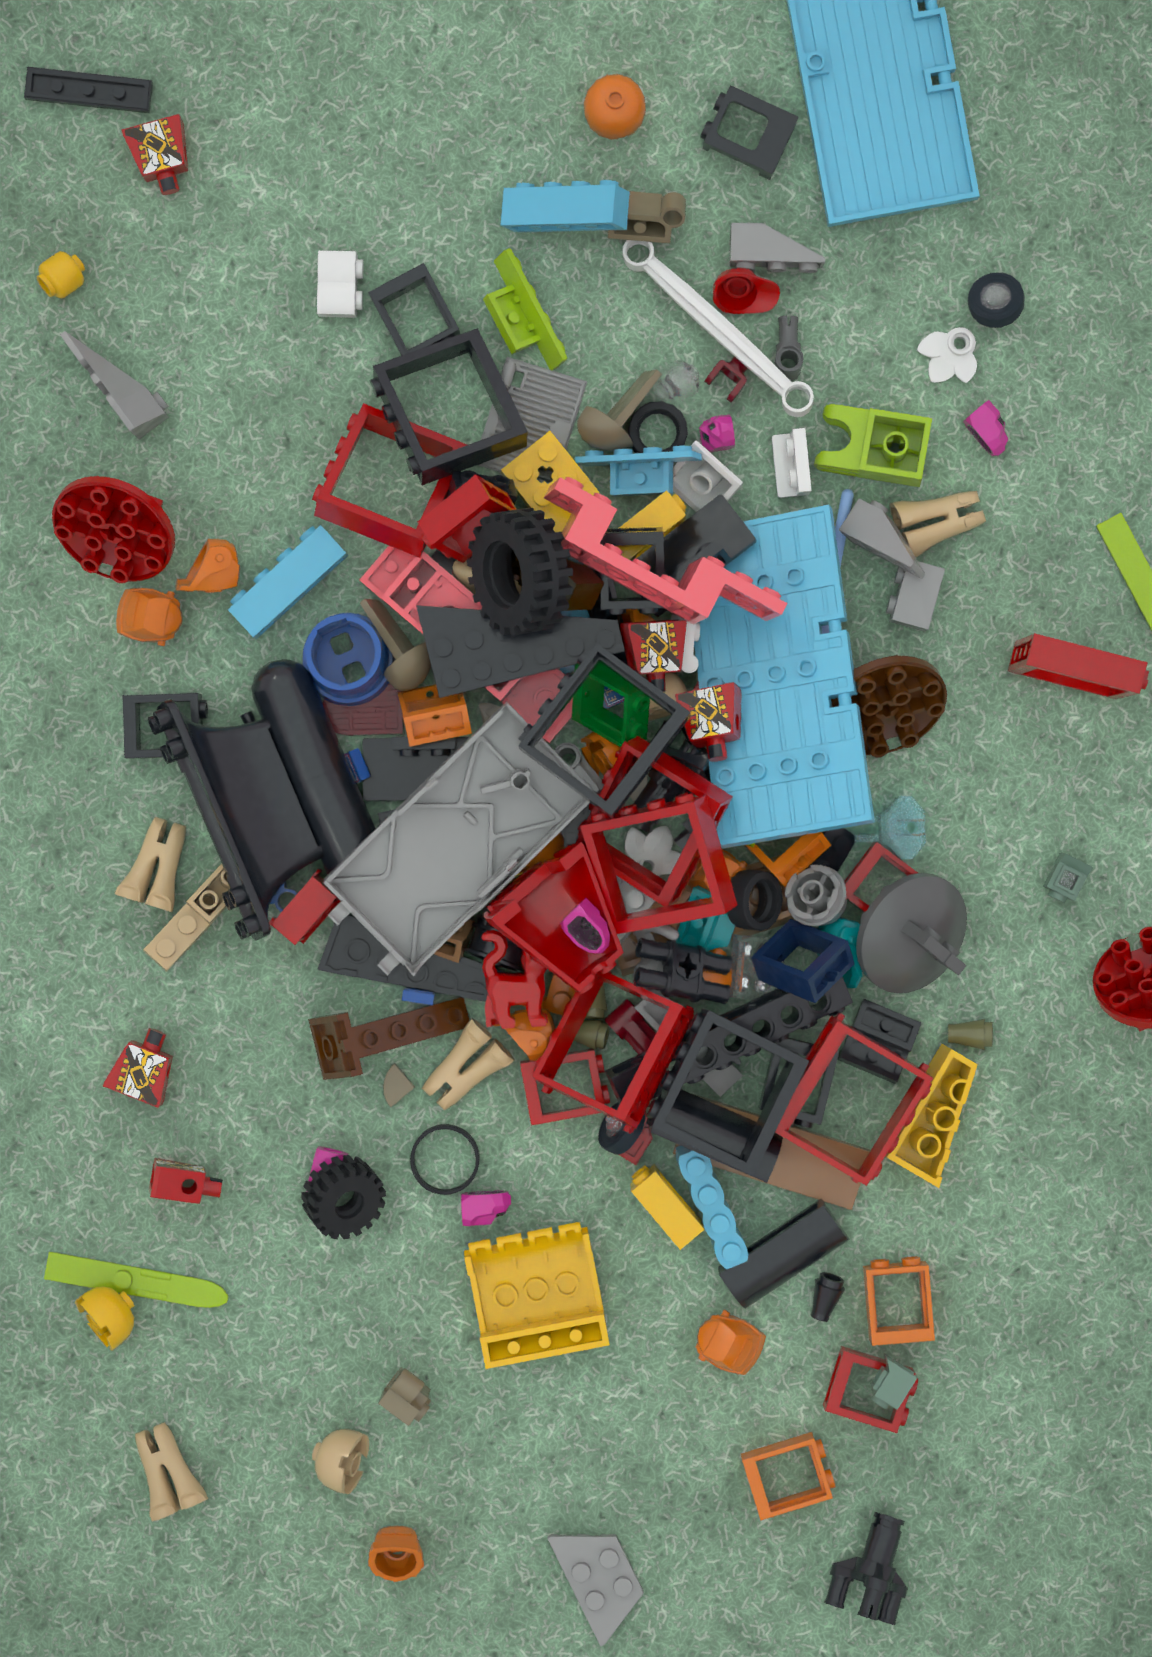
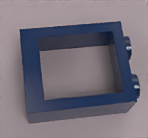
(811, 983)

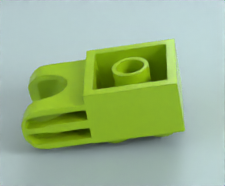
(870, 437)

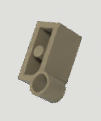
(652, 217)
(406, 1397)

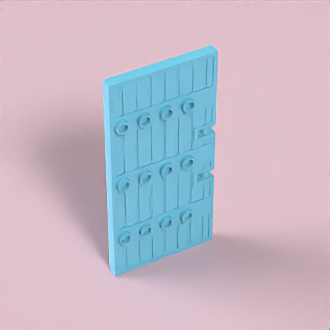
(874, 118)
(797, 756)

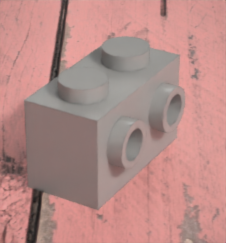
(915, 597)

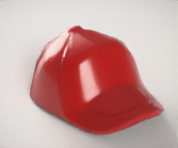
(744, 292)

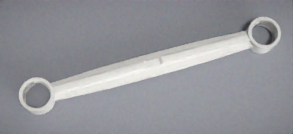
(719, 327)

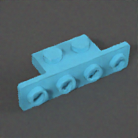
(640, 472)

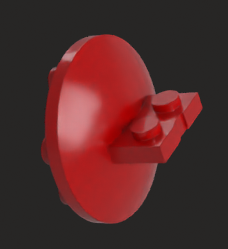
(113, 525)
(1125, 982)

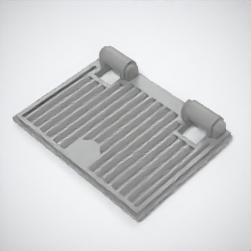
(544, 403)

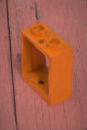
(419, 714)
(795, 858)
(899, 1333)
(792, 1502)

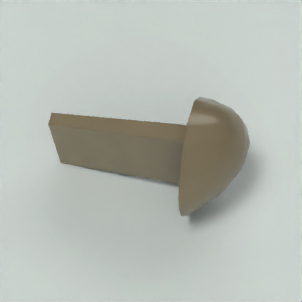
(605, 430)
(411, 662)

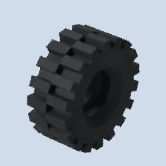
(331, 1184)

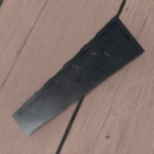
(357, 953)

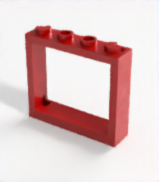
(363, 520)
(1078, 667)
(709, 848)
(638, 876)

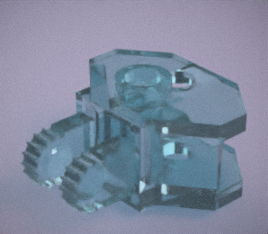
(893, 828)

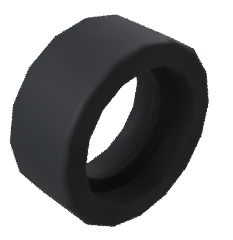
(657, 408)
(769, 900)

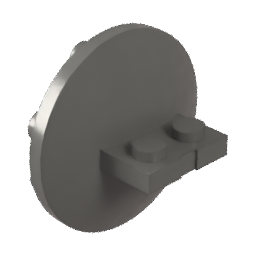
(912, 933)

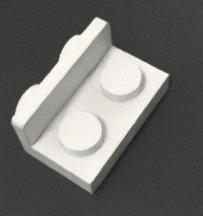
(791, 464)

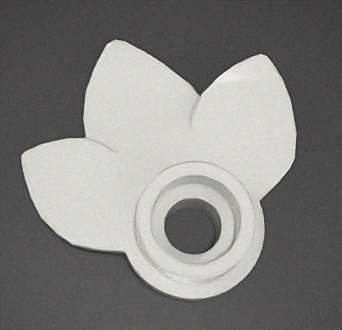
(946, 358)
(653, 848)

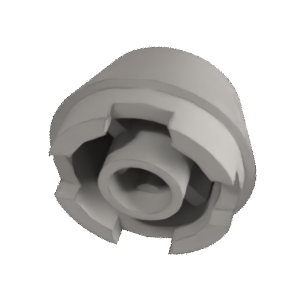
(816, 896)

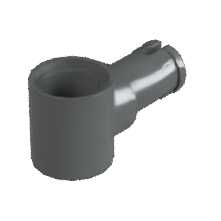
(789, 347)

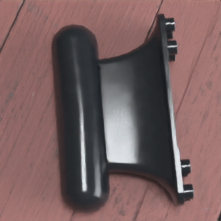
(269, 789)

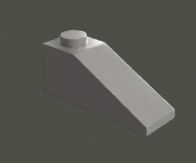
(877, 533)

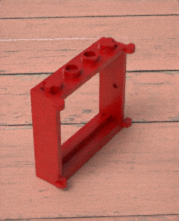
(819, 1059)
(651, 1068)

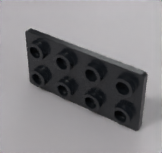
(709, 532)
(400, 769)

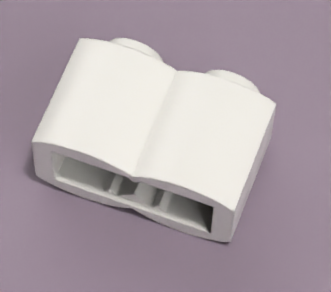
(338, 284)

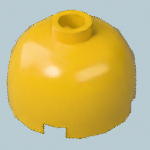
(108, 1314)

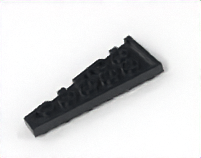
(473, 655)

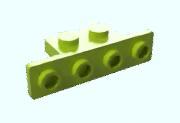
(521, 315)

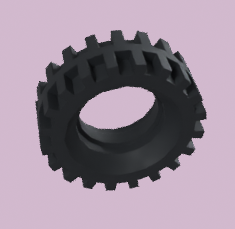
(541, 565)

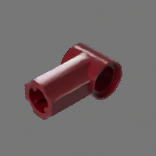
(631, 1026)

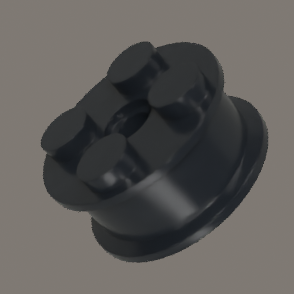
(482, 948)

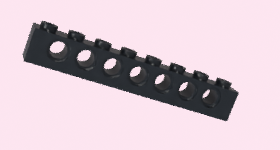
(775, 1030)

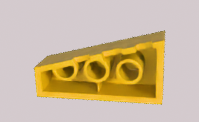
(927, 1139)

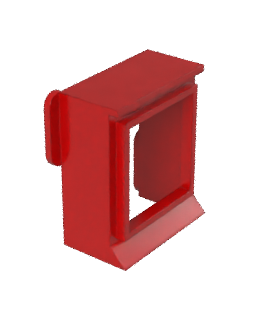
(306, 910)

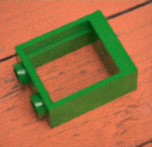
(590, 713)

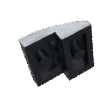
(886, 1028)

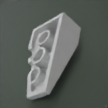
(127, 397)

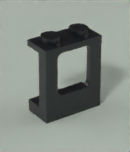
(772, 143)

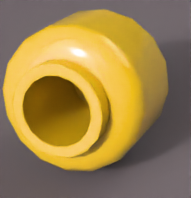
(61, 274)

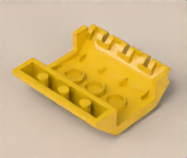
(536, 1295)

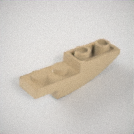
(190, 921)

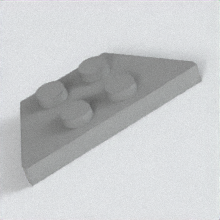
(599, 1579)

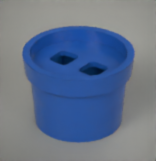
(327, 666)

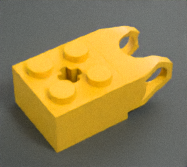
(550, 455)

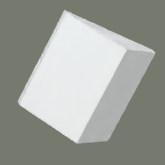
(703, 480)

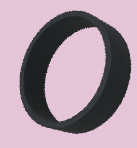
(444, 1191)

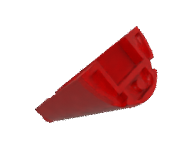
(537, 902)

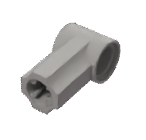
(581, 766)

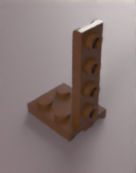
(341, 1045)

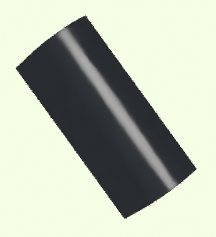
(718, 1128)
(784, 1253)

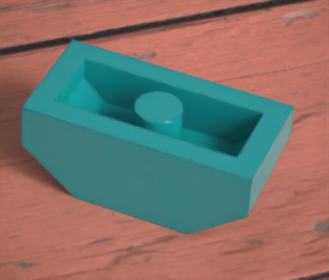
(708, 932)

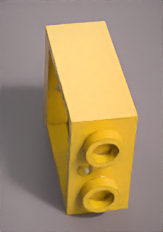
(663, 512)
(666, 1205)

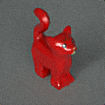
(512, 988)

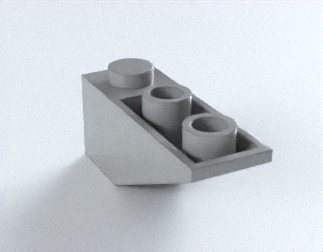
(762, 246)

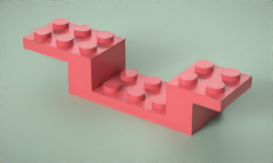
(412, 581)
(689, 599)

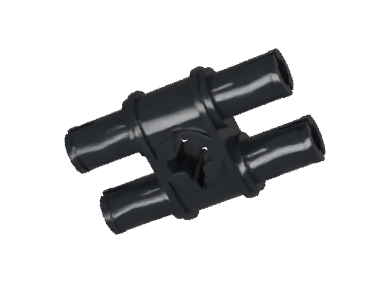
(682, 971)

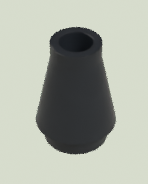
(827, 1293)

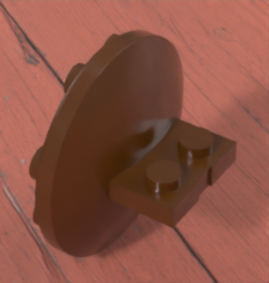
(898, 700)

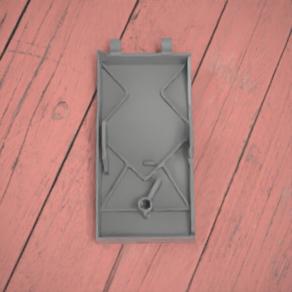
(454, 842)

